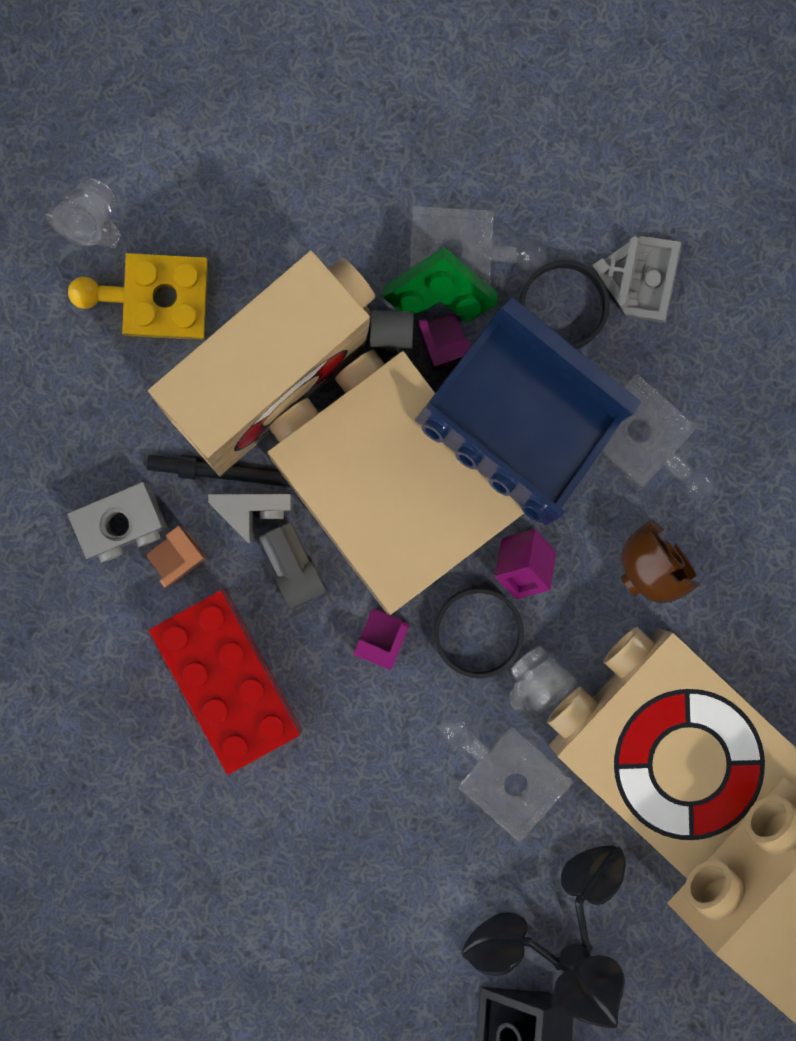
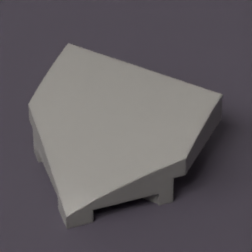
(642, 276)

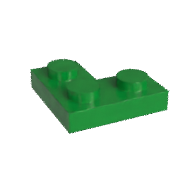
(441, 279)

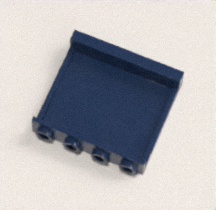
(527, 411)

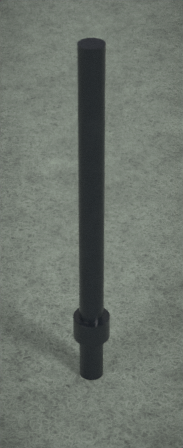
(189, 467)

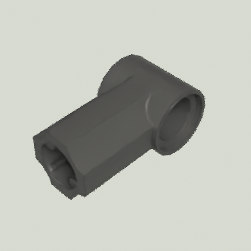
(391, 330)
(294, 570)

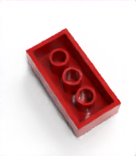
(226, 681)

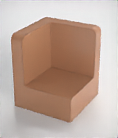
(176, 556)

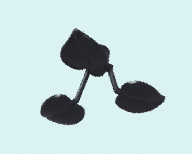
(589, 984)

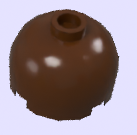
(656, 567)

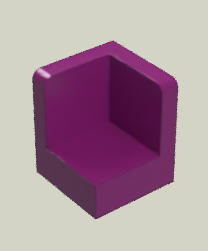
(443, 341)
(525, 564)
(381, 639)

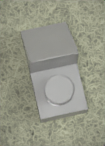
(239, 508)

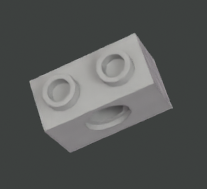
(94, 521)

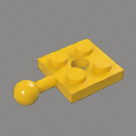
(142, 279)

